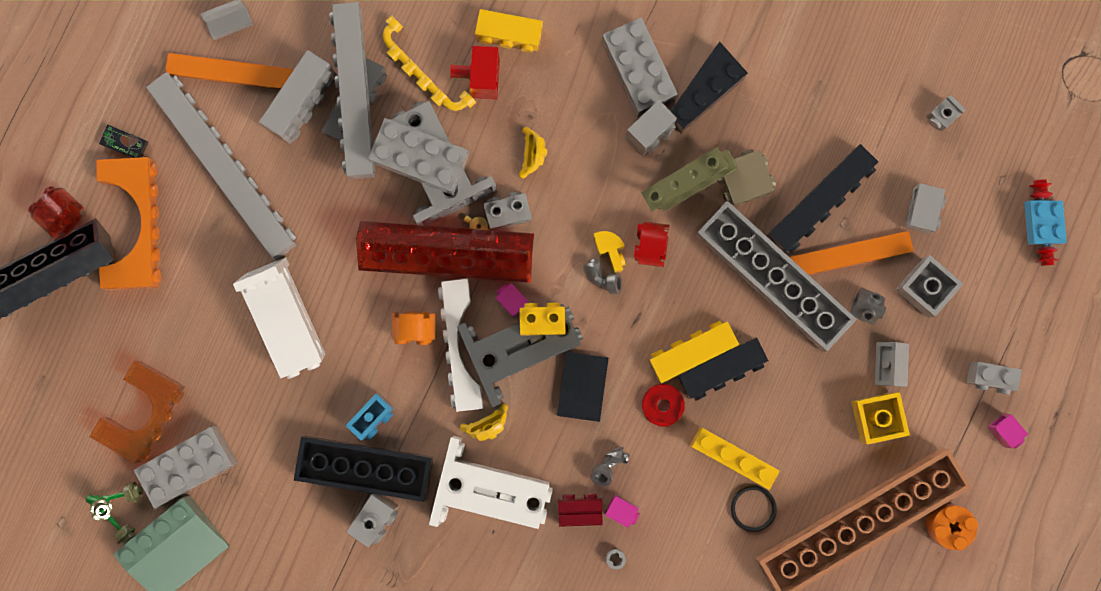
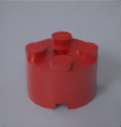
(652, 244)

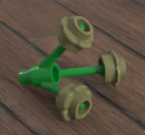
(102, 508)

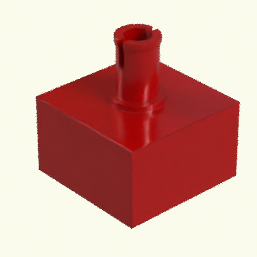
(482, 72)

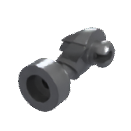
(594, 274)
(602, 473)

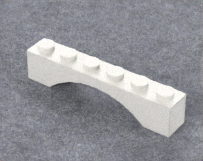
(456, 300)

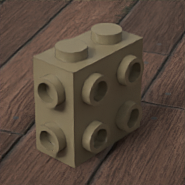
(748, 181)

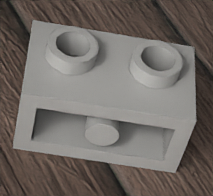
(925, 208)
(507, 211)
(993, 376)

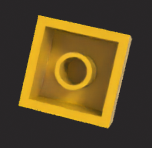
(880, 418)

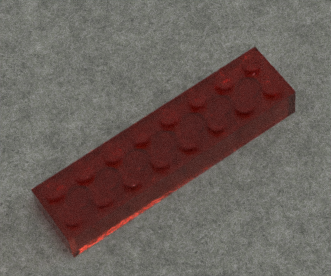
(445, 251)

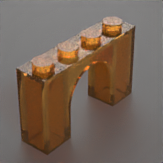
(163, 395)

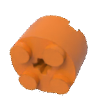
(413, 327)
(963, 524)

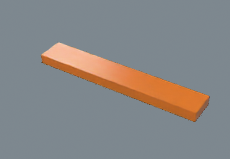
(227, 71)
(855, 253)

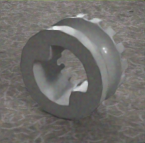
(610, 562)

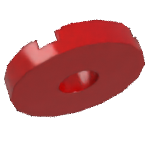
(675, 409)

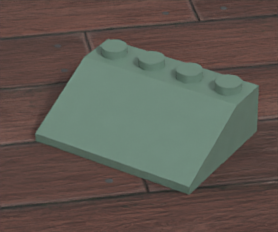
(172, 547)

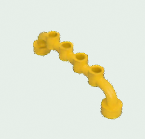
(423, 80)

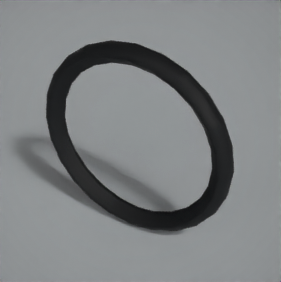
(773, 503)

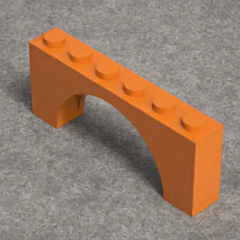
(140, 266)

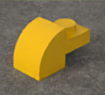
(609, 244)

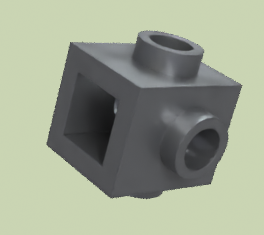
(868, 306)

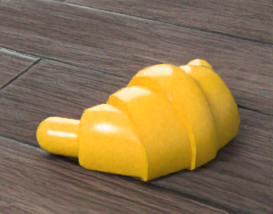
(534, 152)
(488, 426)

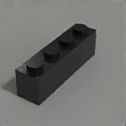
(723, 368)

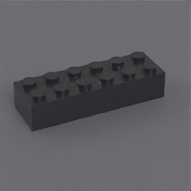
(53, 266)
(363, 468)

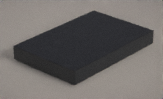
(582, 386)

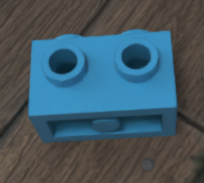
(367, 420)

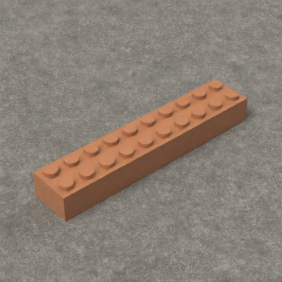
(864, 522)

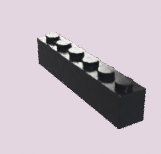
(822, 199)

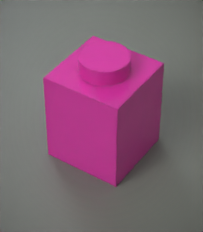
(511, 299)
(1008, 431)
(622, 511)

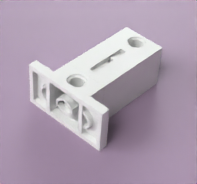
(281, 318)
(488, 491)

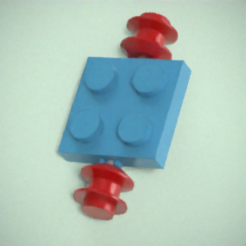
(1044, 222)

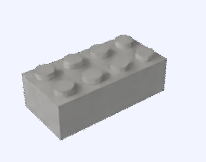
(638, 66)
(298, 97)
(419, 156)
(185, 466)

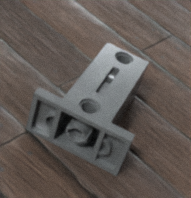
(514, 352)

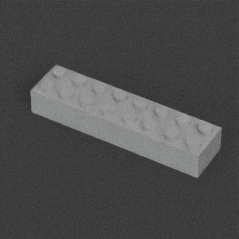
(776, 277)

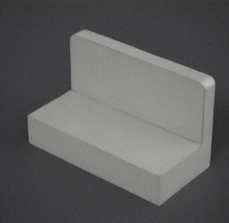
(227, 19)
(892, 364)

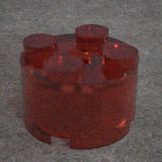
(56, 211)

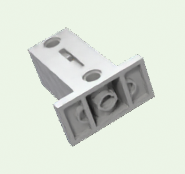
(465, 192)

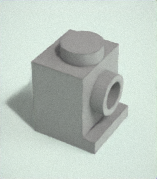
(951, 107)

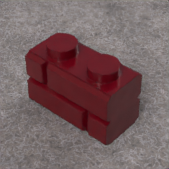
(580, 511)

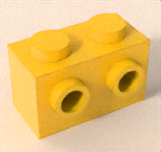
(542, 320)

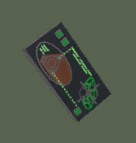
(123, 142)

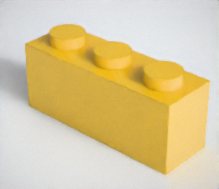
(508, 30)

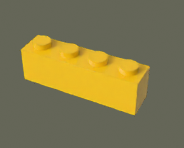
(693, 352)
(734, 458)

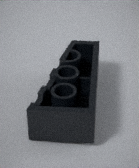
(711, 83)

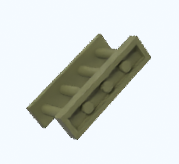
(690, 180)

